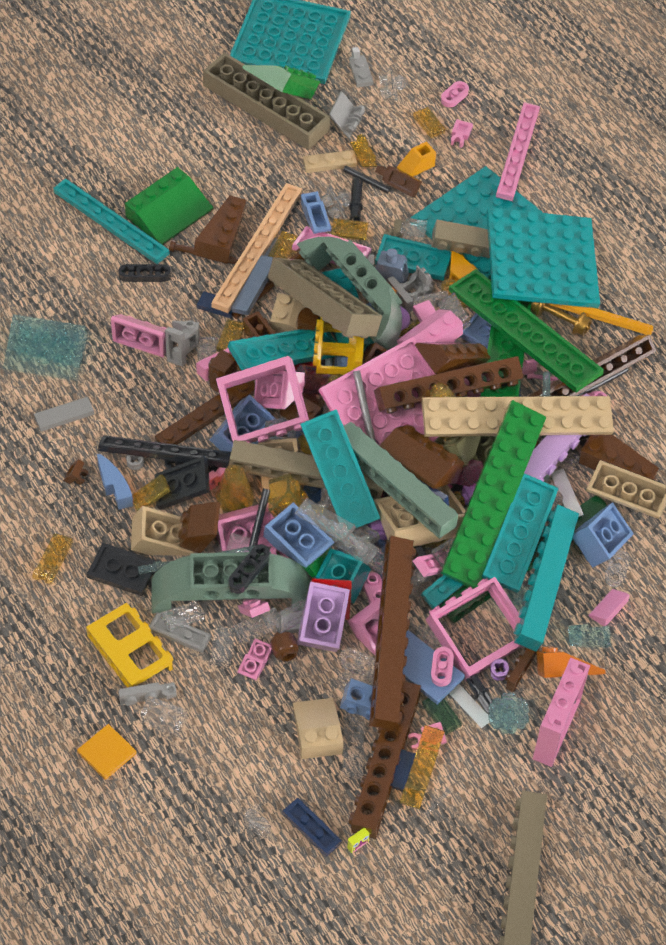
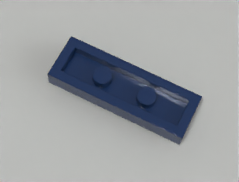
(312, 827)

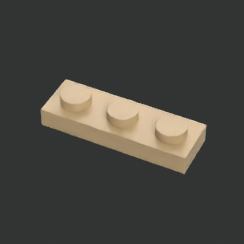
(329, 161)

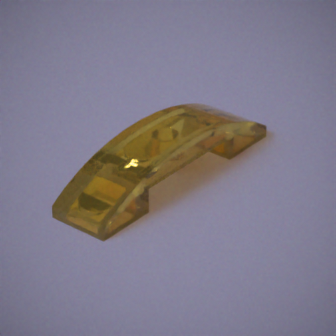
(422, 767)

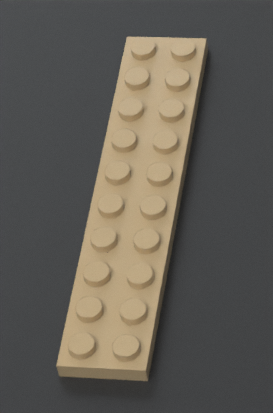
(485, 414)

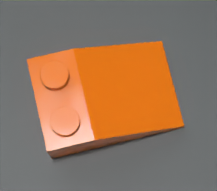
(554, 662)

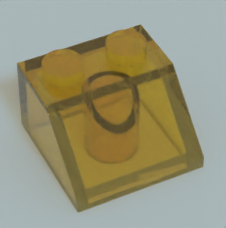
(284, 492)

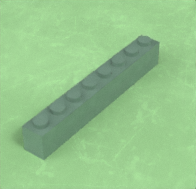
(401, 483)

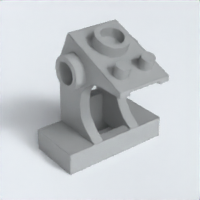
(418, 280)
(186, 335)

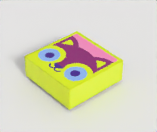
(358, 840)

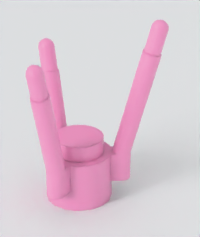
(530, 367)

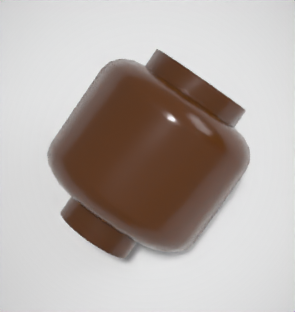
(284, 646)

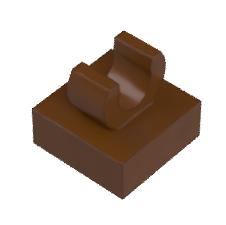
(74, 473)

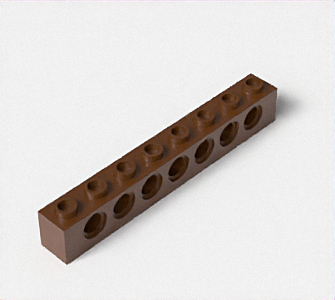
(509, 367)
(386, 767)

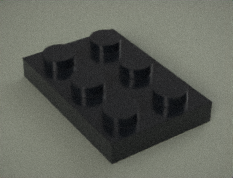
(185, 482)
(120, 569)

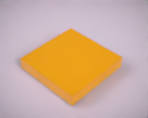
(106, 751)

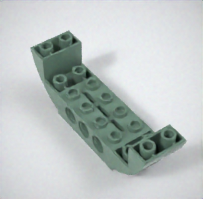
(364, 276)
(207, 575)

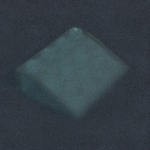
(45, 347)

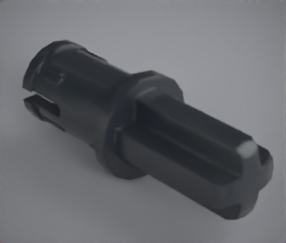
(481, 693)

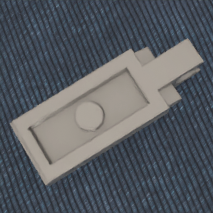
(360, 69)
(135, 694)

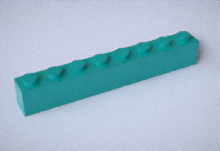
(546, 578)

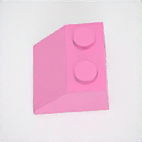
(366, 625)

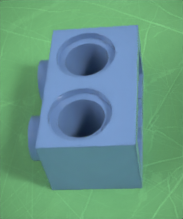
(362, 693)

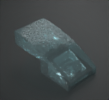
(589, 637)

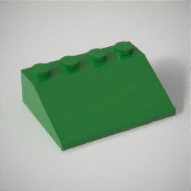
(286, 79)
(168, 206)

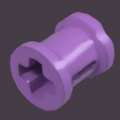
(497, 664)

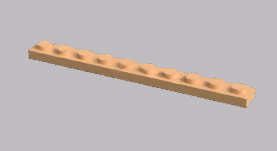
(256, 247)

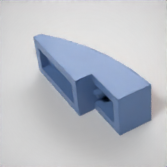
(315, 212)
(114, 483)

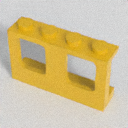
(352, 350)
(117, 651)

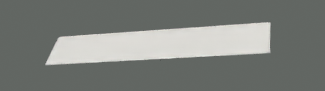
(569, 498)
(470, 705)

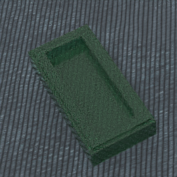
(442, 713)

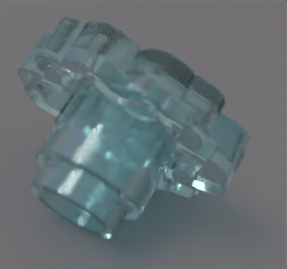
(508, 713)

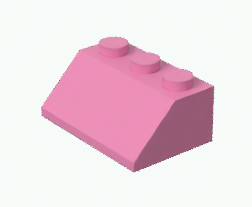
(438, 327)
(139, 334)
(275, 390)
(241, 523)

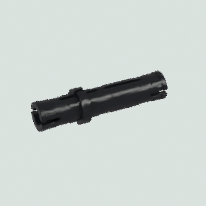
(356, 197)

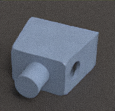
(392, 264)

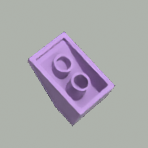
(323, 617)

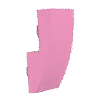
(255, 659)

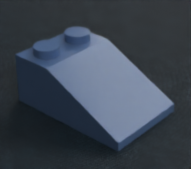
(602, 535)
(296, 537)

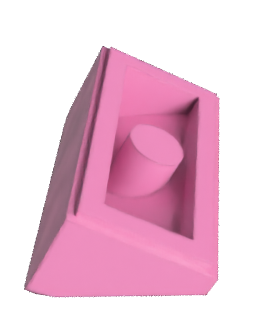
(609, 607)

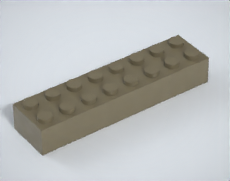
(277, 109)
(324, 298)

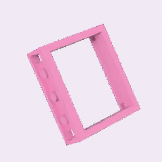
(253, 373)
(469, 594)
(561, 712)

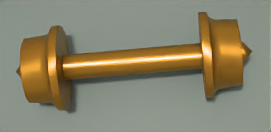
(581, 324)

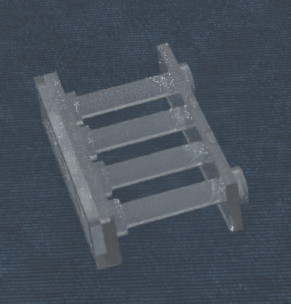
(338, 530)

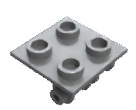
(346, 115)

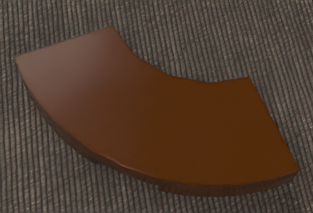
(306, 319)

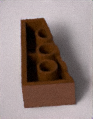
(220, 233)
(615, 452)

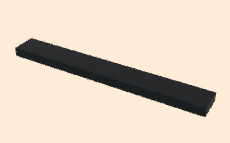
(162, 450)

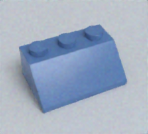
(248, 418)

